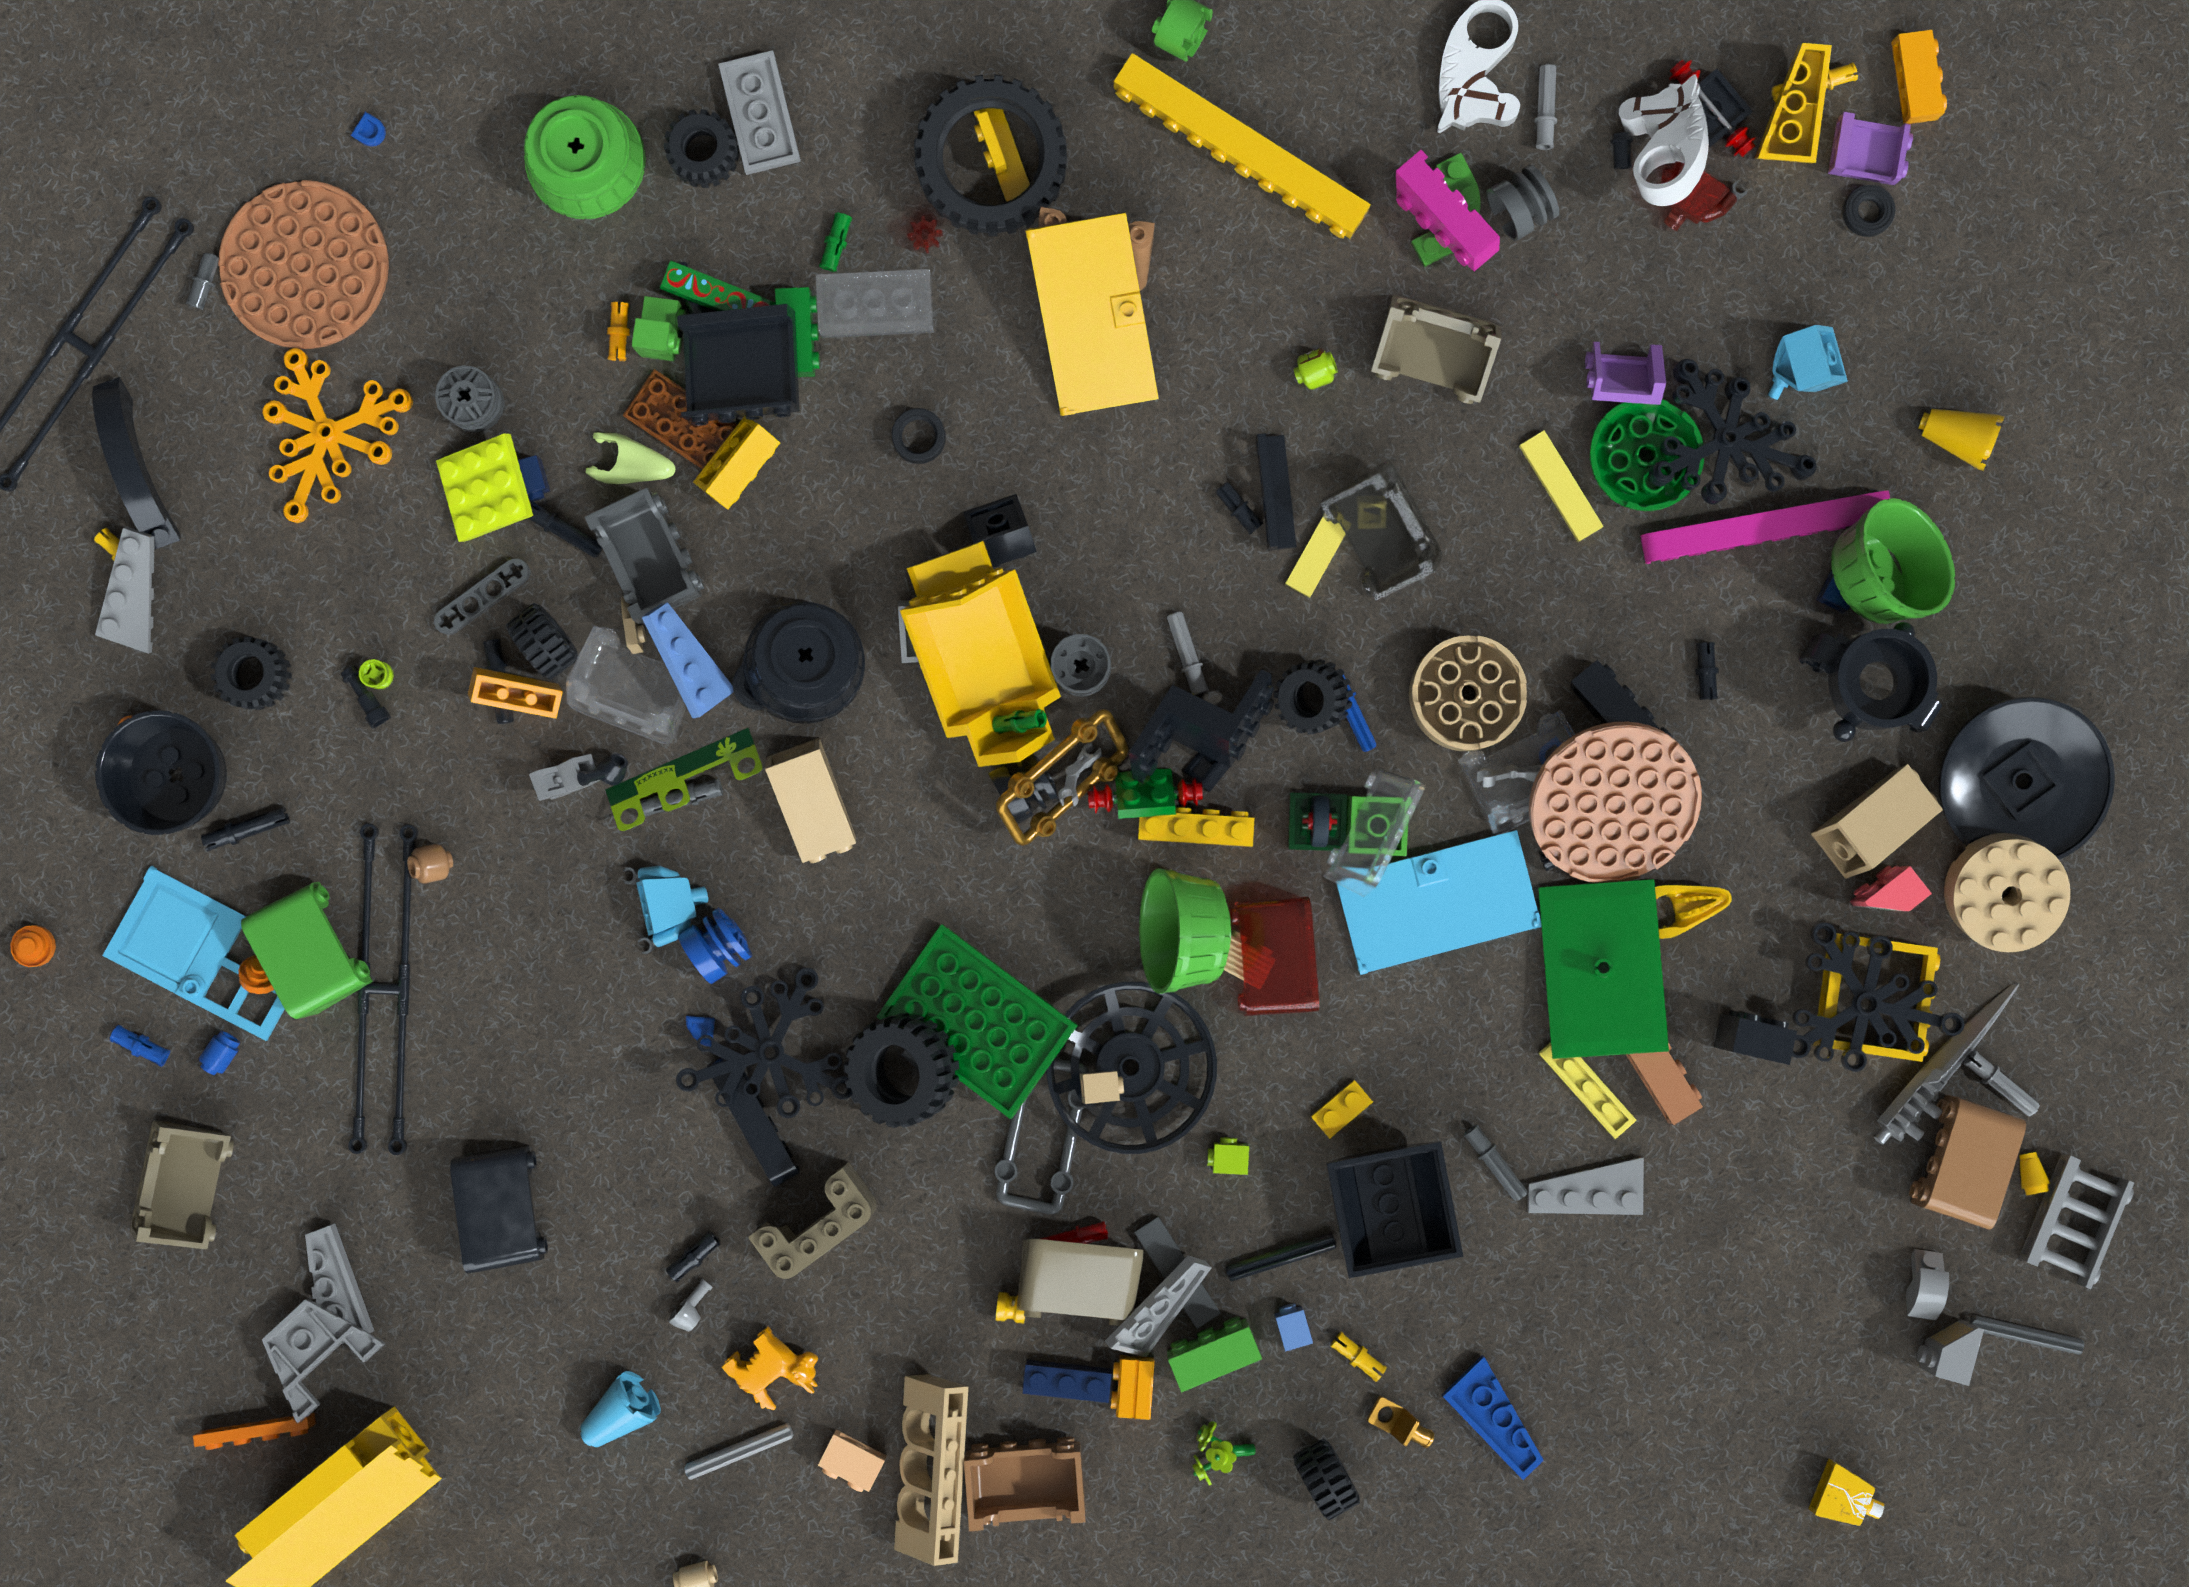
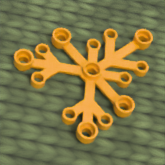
(314, 463)

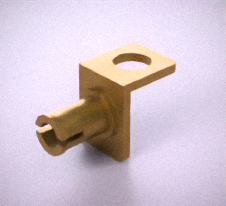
(1401, 1424)

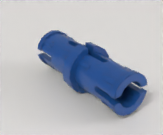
(139, 1045)

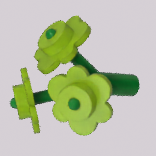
(1220, 1455)

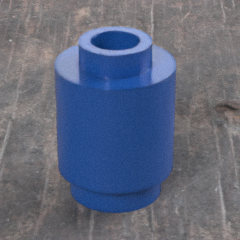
(219, 1053)

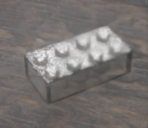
(875, 303)

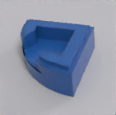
(701, 1026)

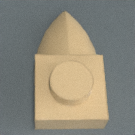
(634, 634)

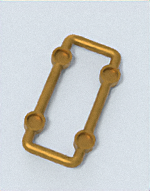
(1022, 784)

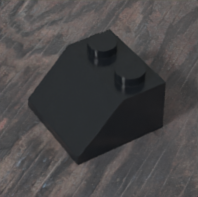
(1002, 530)

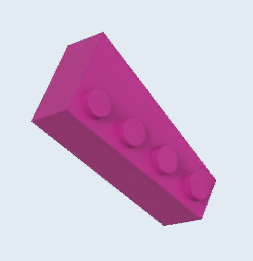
(1444, 212)

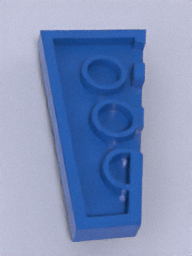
(1489, 1412)

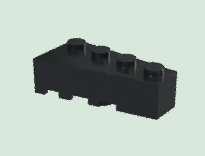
(1609, 699)

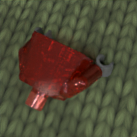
(1706, 201)

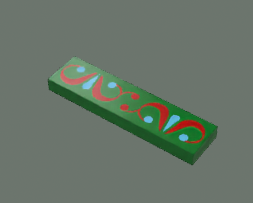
(708, 290)

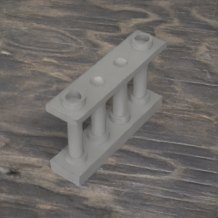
(2047, 1224)

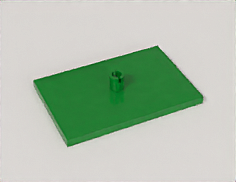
(1603, 969)
(993, 1020)

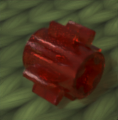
(916, 235)

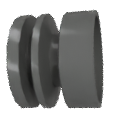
(1526, 201)
(485, 403)
(1080, 648)

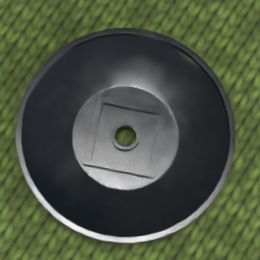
(2066, 769)

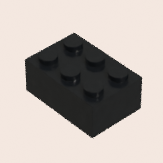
(1755, 1036)

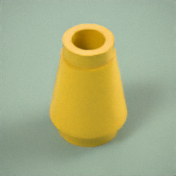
(2032, 1174)

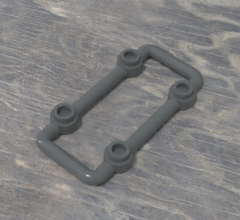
(1062, 1180)

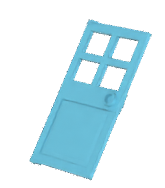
(181, 943)

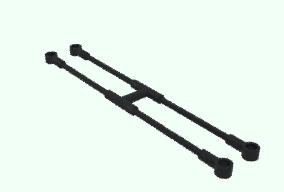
(95, 353)
(400, 989)

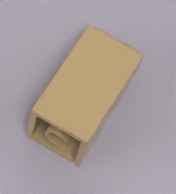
(810, 801)
(1877, 822)

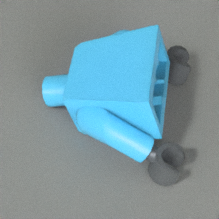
(665, 903)

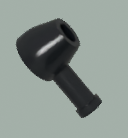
(610, 770)

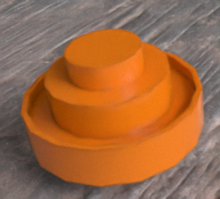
(33, 946)
(253, 977)

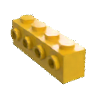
(1199, 829)

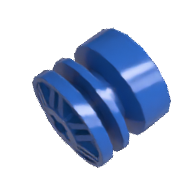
(714, 946)

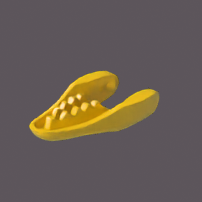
(1691, 906)

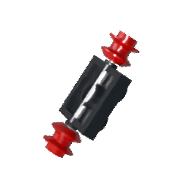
(1722, 108)

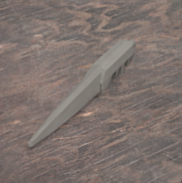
(1935, 1073)

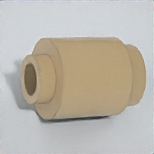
(696, 1575)

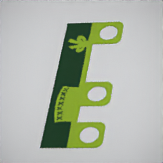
(673, 773)

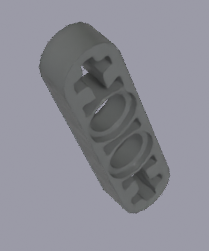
(484, 600)

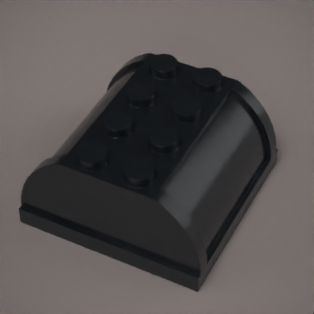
(1394, 1208)

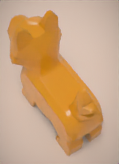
(769, 1363)

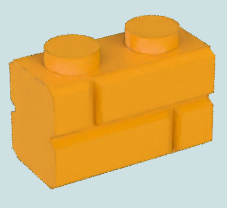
(1135, 1387)

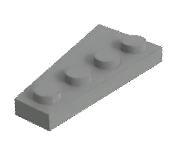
(128, 597)
(1598, 1190)
(334, 1279)
(1155, 1314)

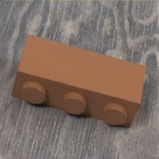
(1667, 1084)

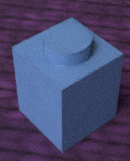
(1293, 1327)

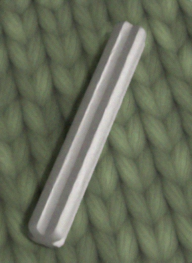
(738, 1451)

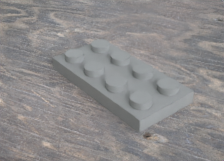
(759, 112)

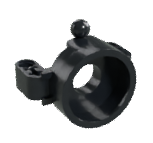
(1913, 673)

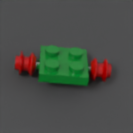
(1151, 798)

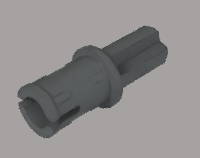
(203, 281)

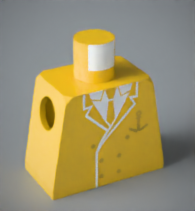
(1844, 1496)

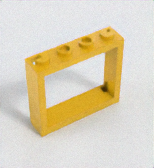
(1831, 987)

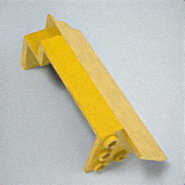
(979, 652)
(336, 1506)

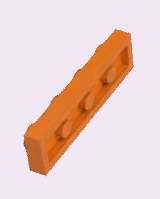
(243, 1433)

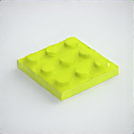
(484, 487)

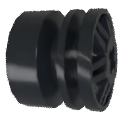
(1021, 807)

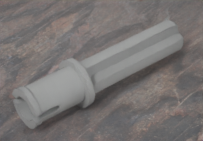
(1546, 107)
(1187, 653)
(2001, 1083)

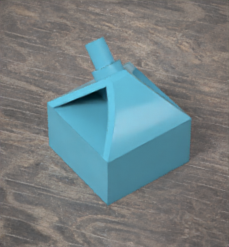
(1807, 361)

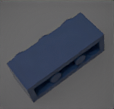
(1067, 1381)

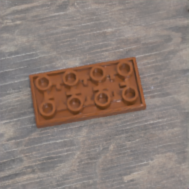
(658, 412)

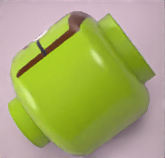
(1315, 368)

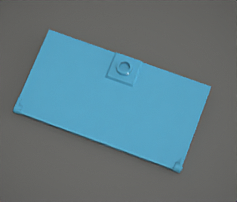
(1442, 903)

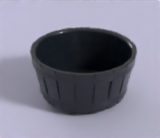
(805, 689)
(136, 775)

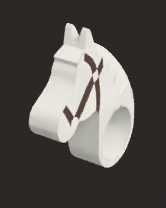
(1463, 88)
(1677, 134)

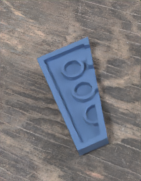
(690, 666)

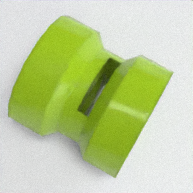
(371, 672)

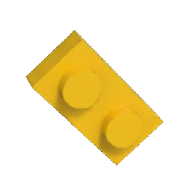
(1341, 1109)

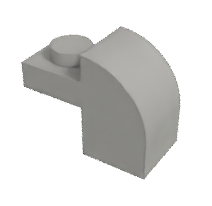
(561, 779)
(1929, 1286)

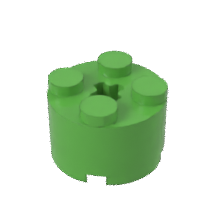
(1181, 27)

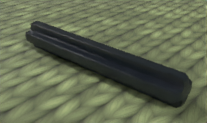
(1281, 1257)

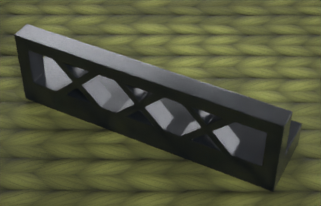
(1275, 492)

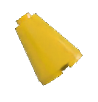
(1962, 433)

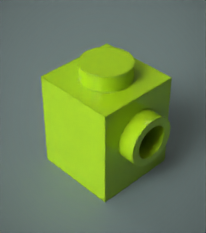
(1229, 1157)

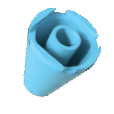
(620, 1411)

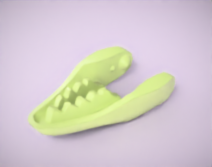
(633, 463)

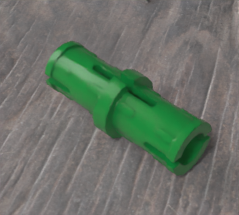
(835, 242)
(1019, 721)

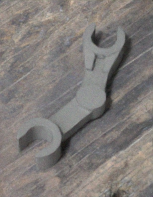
(1072, 772)
(1489, 776)

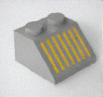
(1952, 1352)

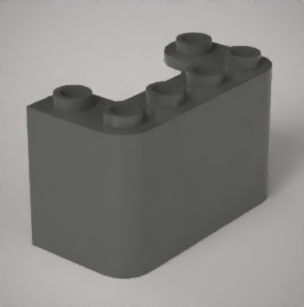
(645, 553)

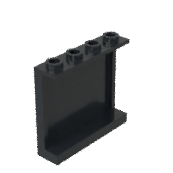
(740, 364)

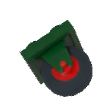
(1317, 821)

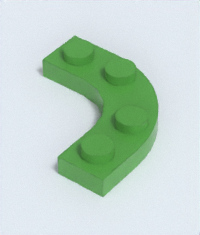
(1457, 177)

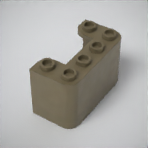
(792, 1253)

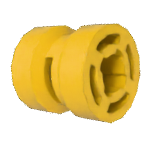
(1007, 1308)

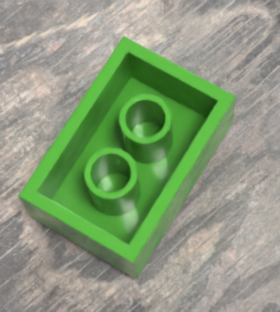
(1213, 1353)

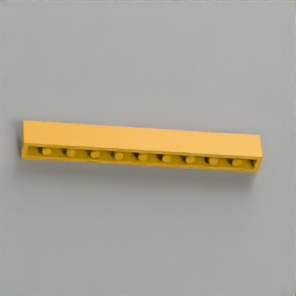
(1240, 146)

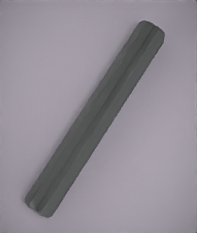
(2029, 1335)

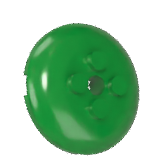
(1617, 447)

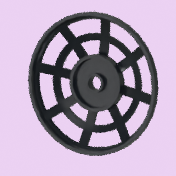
(1149, 1072)

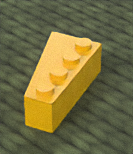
(1798, 112)

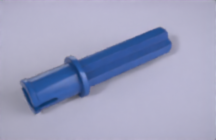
(1359, 725)

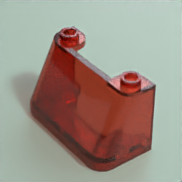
(1277, 956)

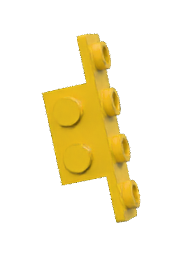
(1001, 151)

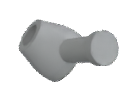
(688, 1316)

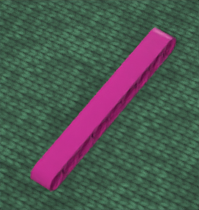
(1757, 527)

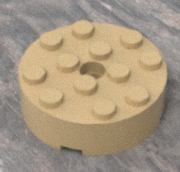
(1438, 697)
(2030, 909)

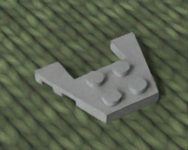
(304, 1342)

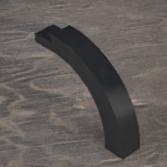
(125, 461)

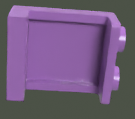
(1869, 150)
(1626, 377)

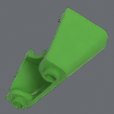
(303, 952)

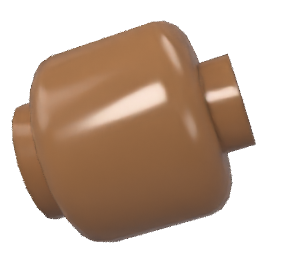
(429, 863)

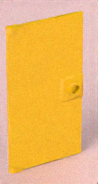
(1092, 313)

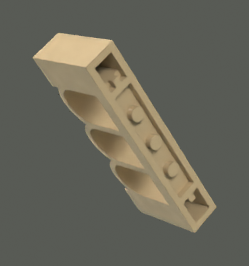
(915, 1535)

